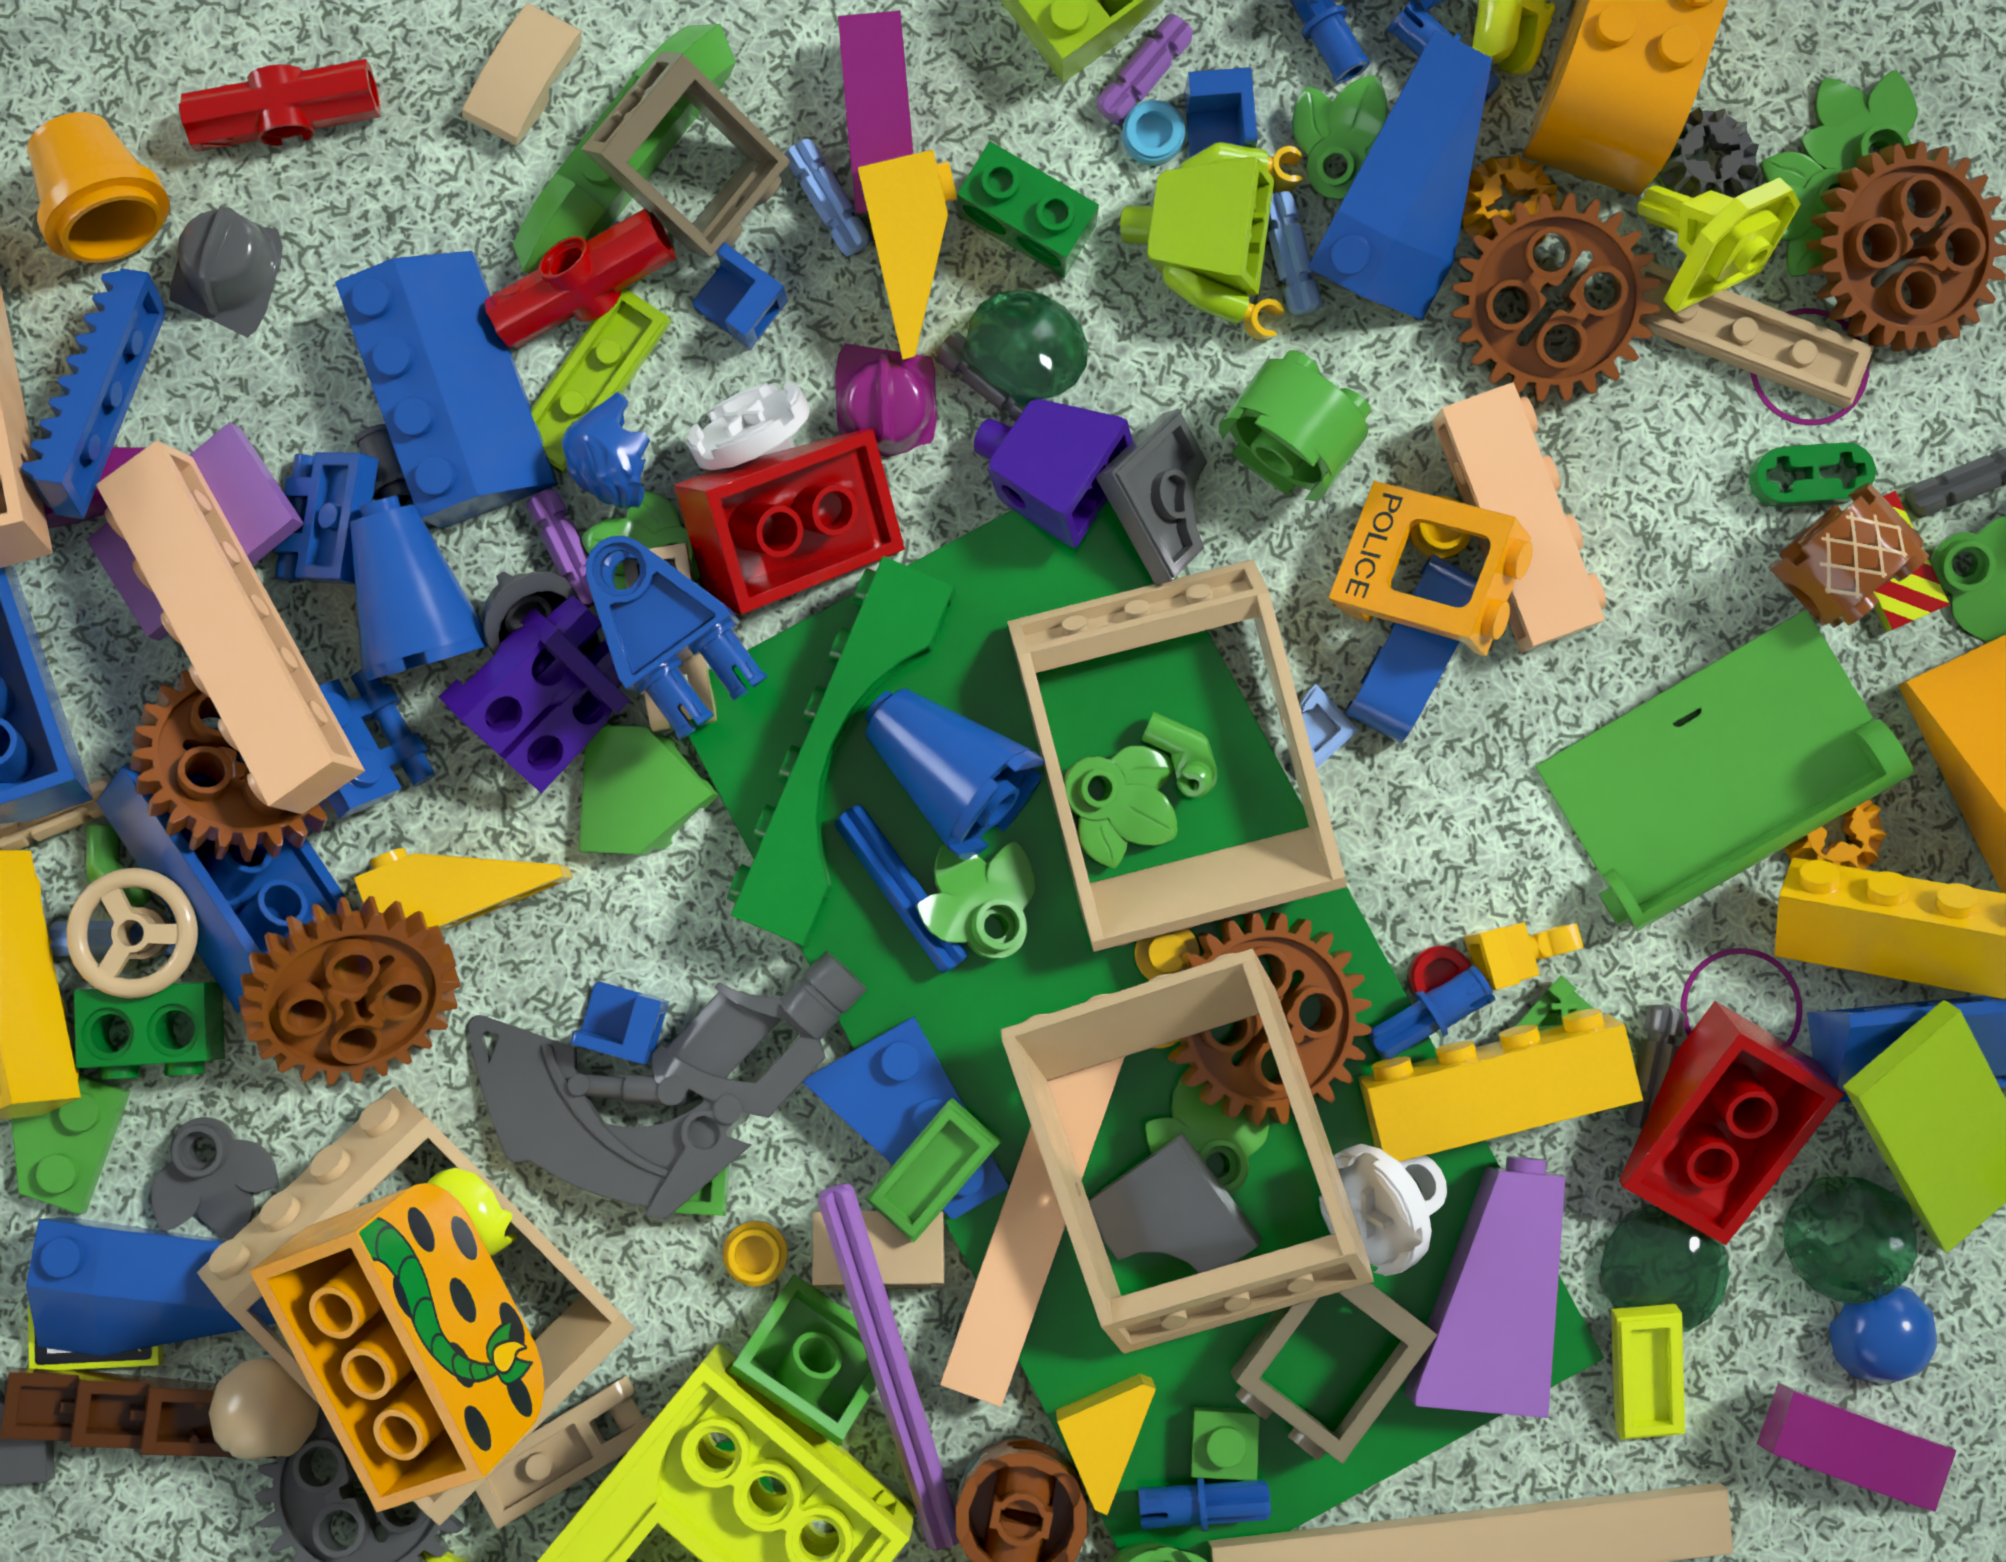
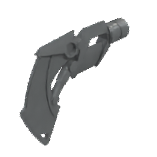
(548, 1119)

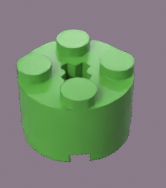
(1296, 425)

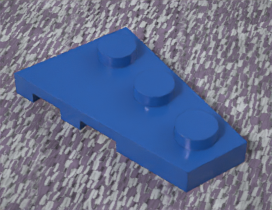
(892, 1094)

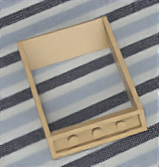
(1219, 881)
(1140, 1019)
(337, 1183)

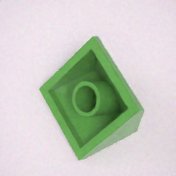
(809, 1360)

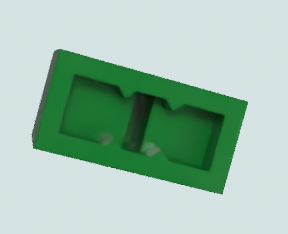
(1027, 209)
(150, 1030)

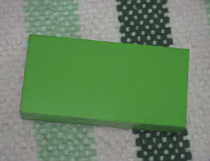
(933, 1170)

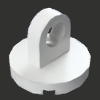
(749, 426)
(1389, 1204)

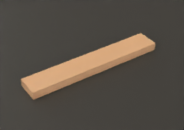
(1024, 1245)

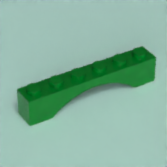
(893, 629)

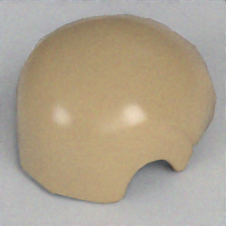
(261, 1411)

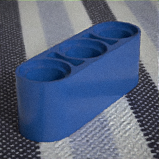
(1411, 659)

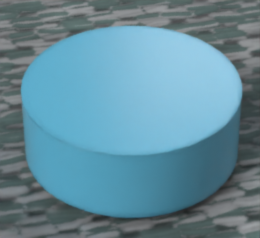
(1153, 132)

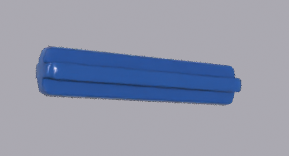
(895, 883)

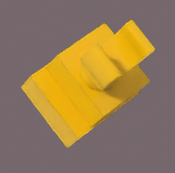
(1510, 954)

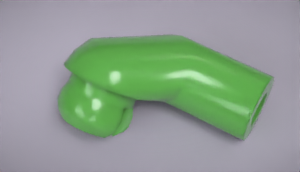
(1189, 753)
(104, 857)

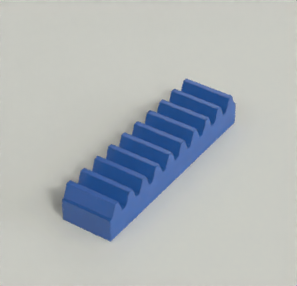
(96, 392)

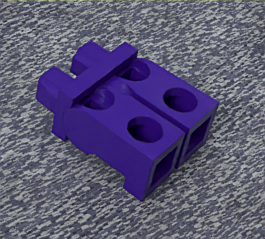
(541, 694)

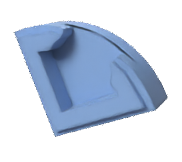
(1324, 724)

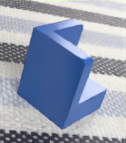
(1220, 108)
(740, 297)
(622, 1023)

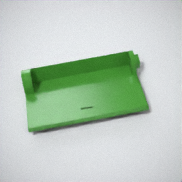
(1758, 768)

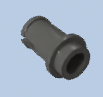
(389, 477)

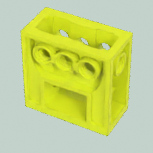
(715, 1496)

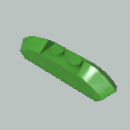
(586, 199)

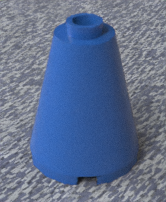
(406, 593)
(952, 768)

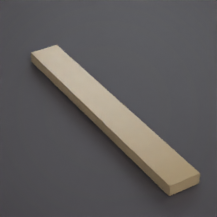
(1605, 1528)

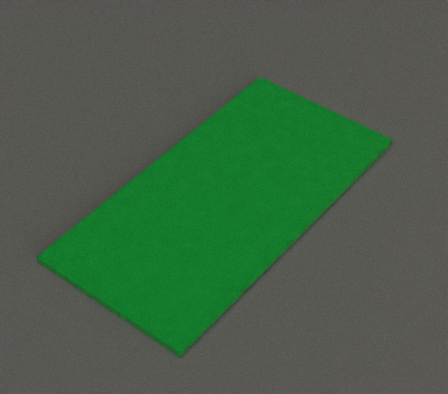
(1097, 710)

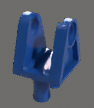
(662, 626)

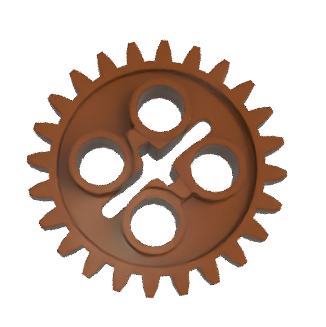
(1876, 205)
(1597, 333)
(220, 813)
(348, 990)
(1319, 1047)

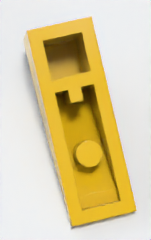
(908, 226)
(453, 887)

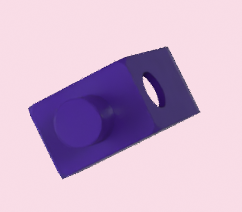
(1050, 464)

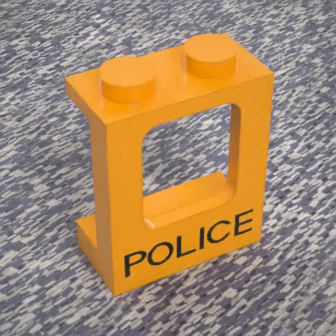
(1377, 544)

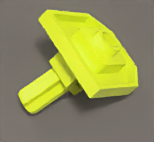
(1720, 235)

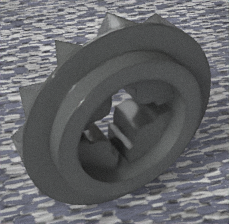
(1732, 171)

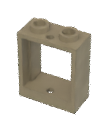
(642, 111)
(1308, 1431)

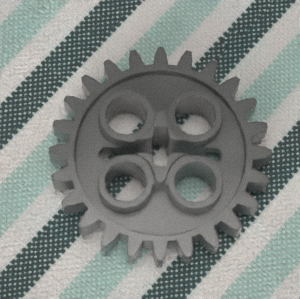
(308, 1505)

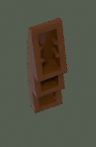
(110, 1411)

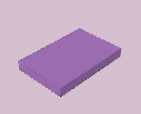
(248, 499)

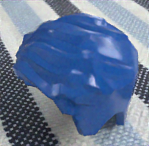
(605, 455)

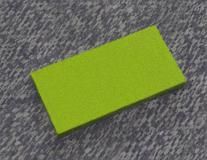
(1938, 1123)

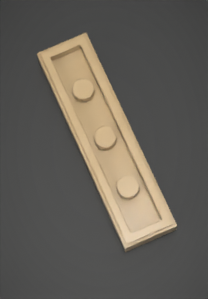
(1761, 340)

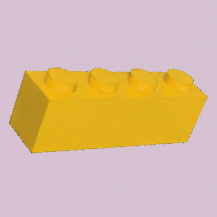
(1893, 926)
(34, 1037)
(1500, 1086)

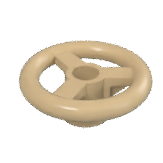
(156, 939)

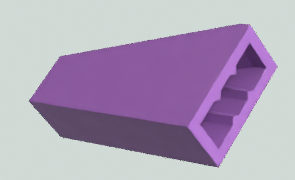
(1498, 1299)

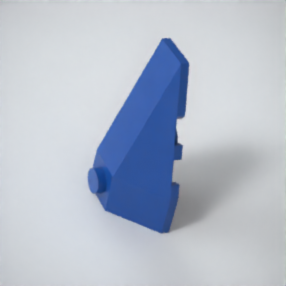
(1409, 197)
(122, 1288)

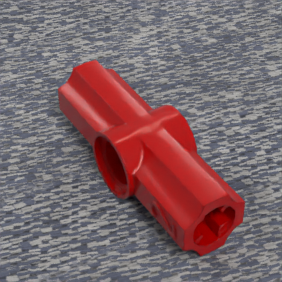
(279, 104)
(580, 279)

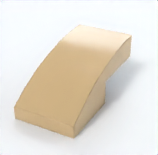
(520, 72)

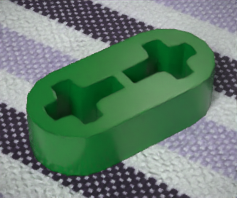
(1811, 460)

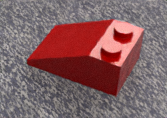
(789, 519)
(1726, 1123)

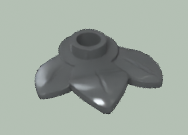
(214, 1188)

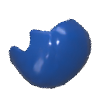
(1884, 1337)

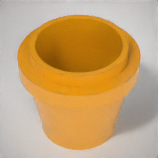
(93, 190)

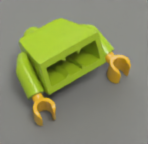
(1213, 228)

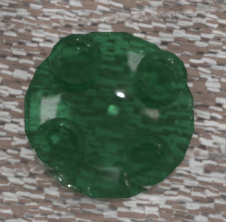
(1026, 345)
(1850, 1239)
(1664, 1262)

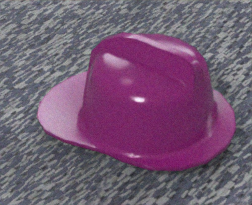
(886, 395)

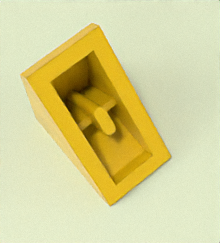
(1103, 1434)

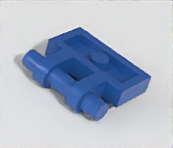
(327, 498)
(405, 749)

